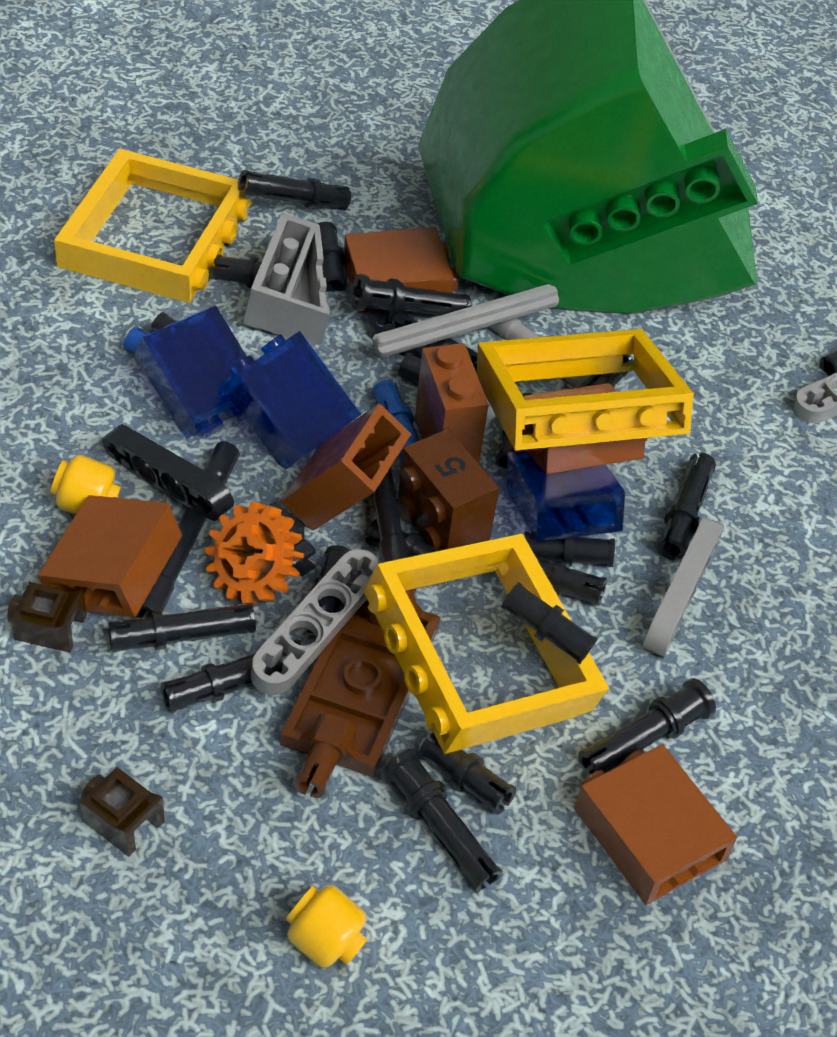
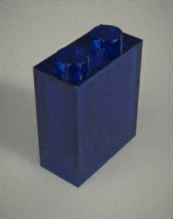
(189, 367)
(289, 398)
(565, 502)

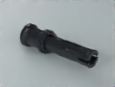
(397, 297)
(665, 719)
(428, 801)

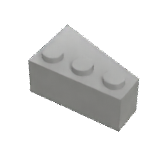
(290, 283)

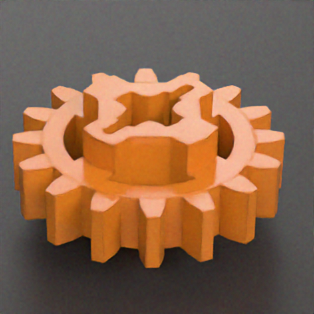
(249, 531)

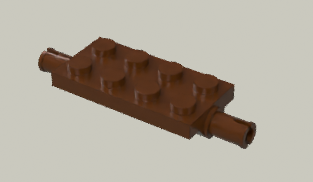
(350, 701)

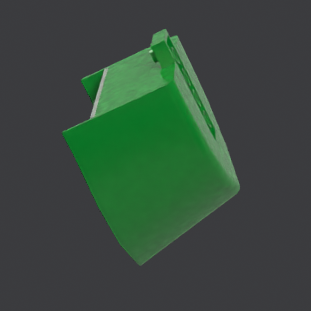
(586, 164)

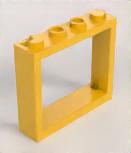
(81, 255)
(589, 416)
(513, 561)

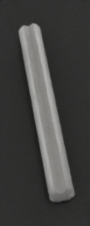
(465, 320)

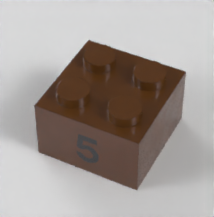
(446, 492)

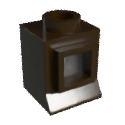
(46, 615)
(118, 806)

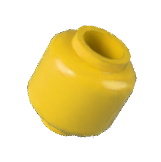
(82, 478)
(326, 926)

